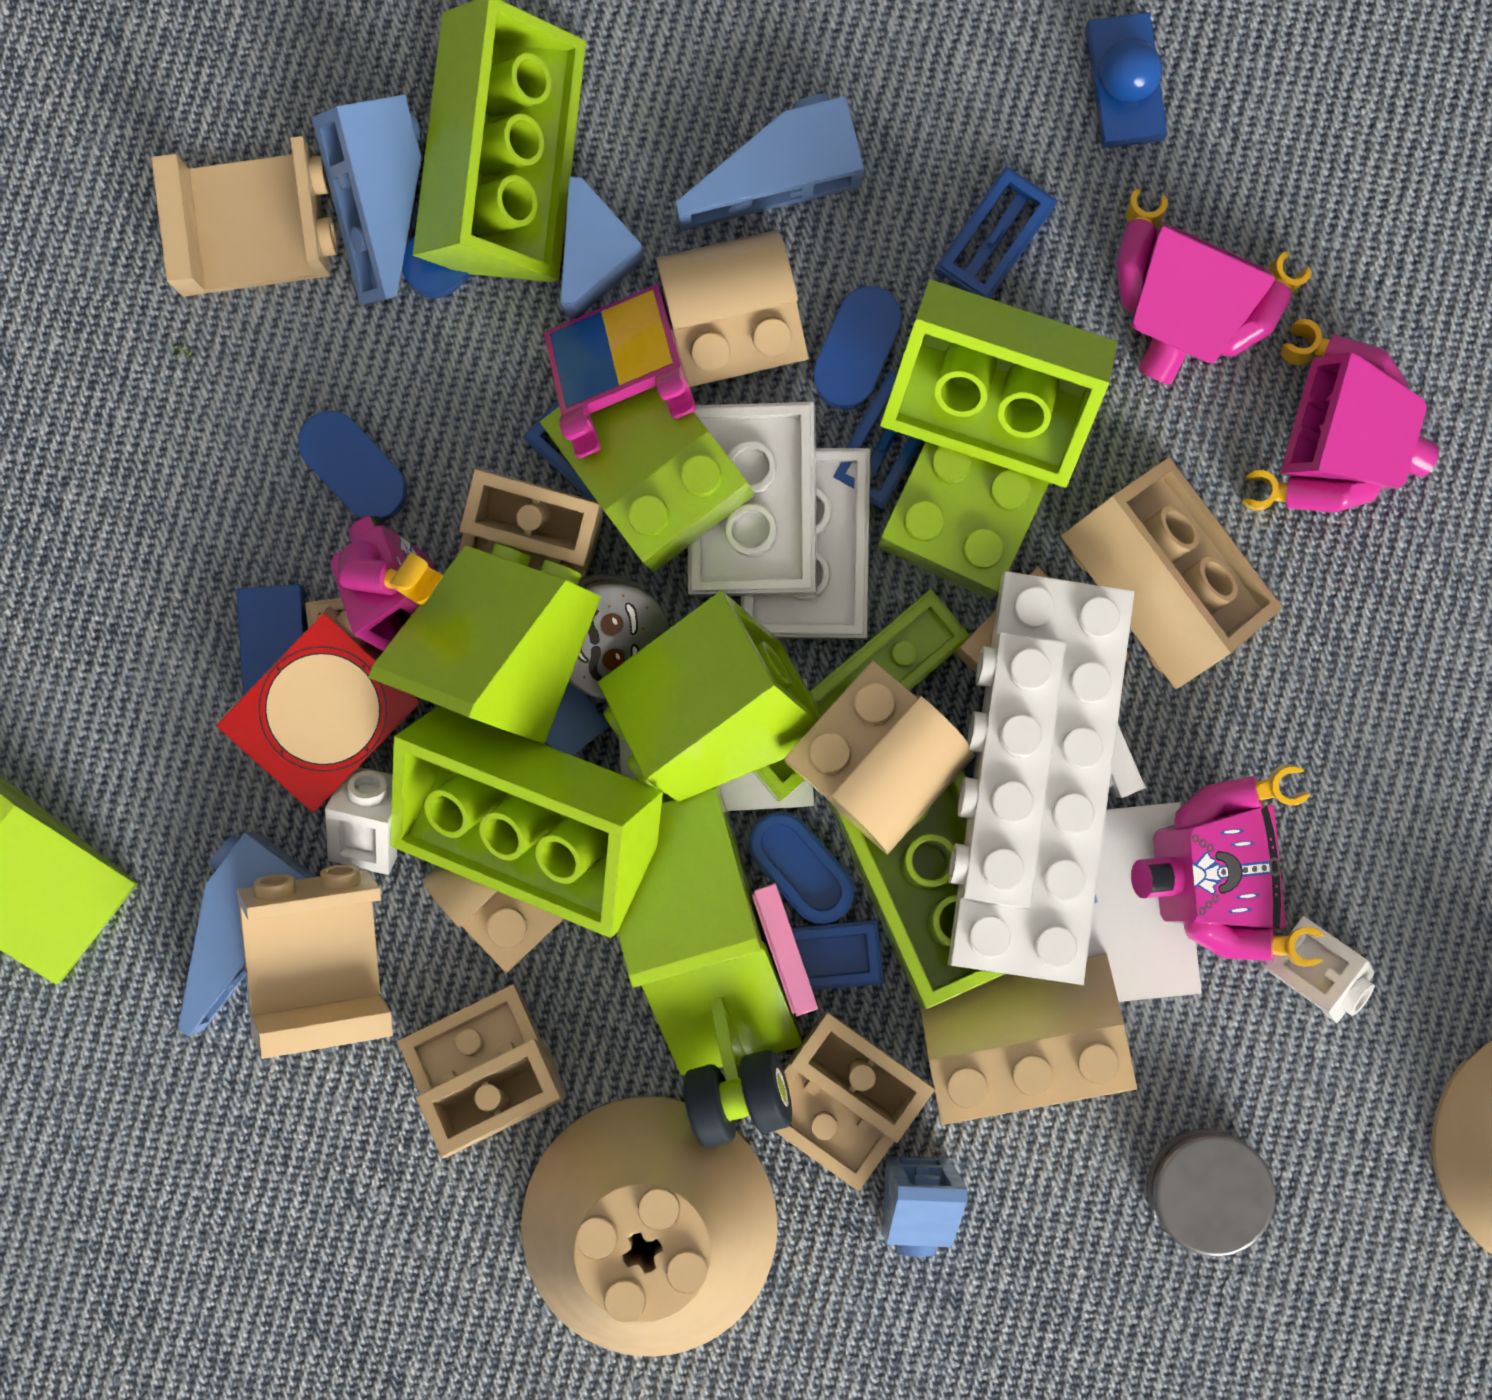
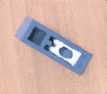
(789, 161)
(373, 179)
(217, 951)
(921, 1204)

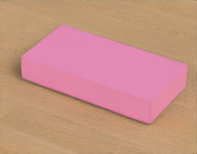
(784, 949)

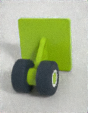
(732, 1020)

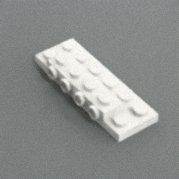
(1039, 778)

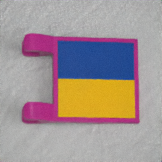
(613, 358)

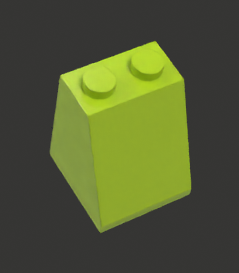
(494, 640)
(708, 701)
(693, 896)

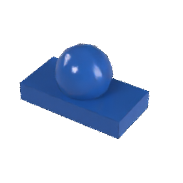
(1126, 80)

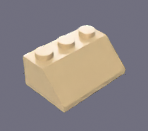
(1188, 576)
(1027, 1044)

